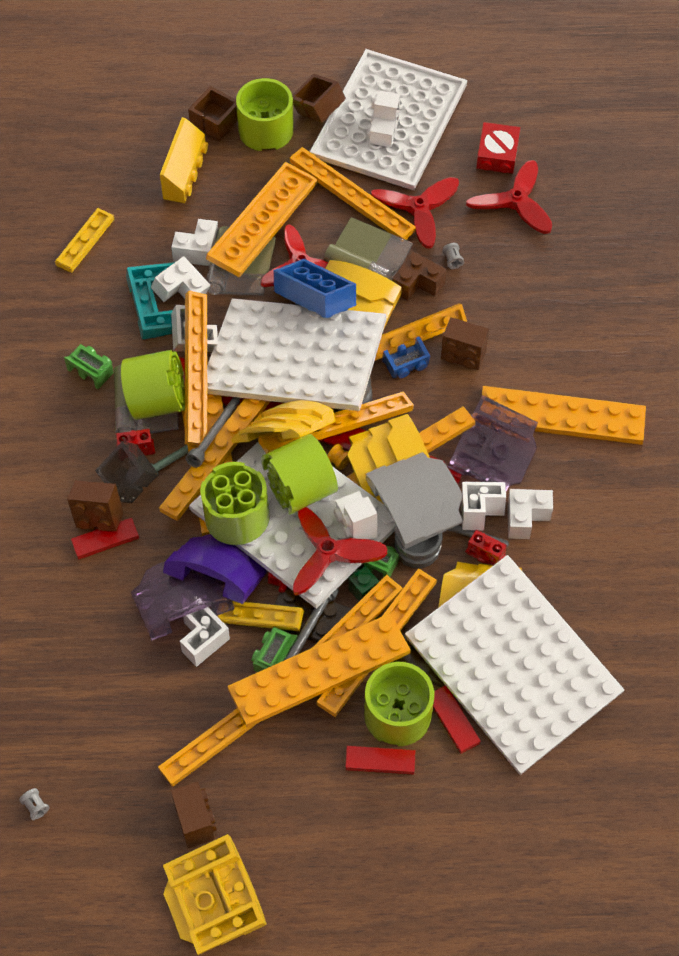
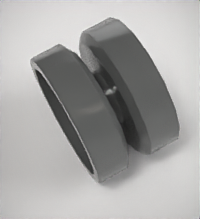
(421, 554)

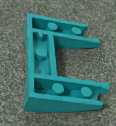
(150, 321)

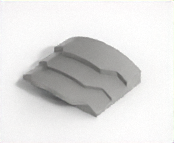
(418, 497)

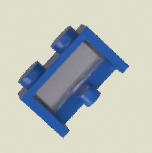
(406, 359)

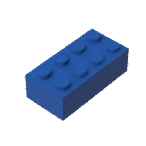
(315, 288)

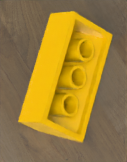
(183, 162)

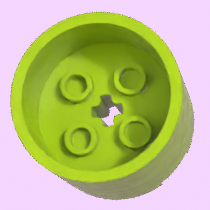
(265, 114)
(153, 384)
(300, 473)
(235, 503)
(401, 687)

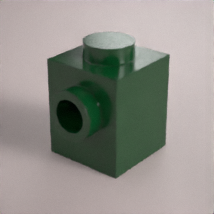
(361, 582)

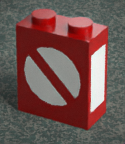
(498, 147)

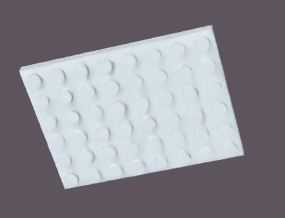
(425, 110)
(294, 354)
(284, 545)
(514, 664)

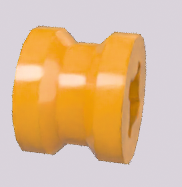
(338, 457)

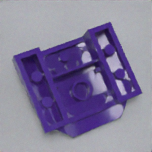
(218, 561)

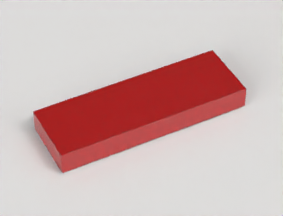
(99, 540)
(454, 720)
(380, 760)

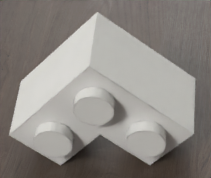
(384, 118)
(195, 246)
(179, 278)
(178, 330)
(481, 500)
(526, 507)
(357, 516)
(206, 635)

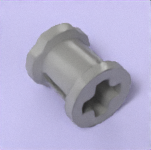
(453, 256)
(28, 799)

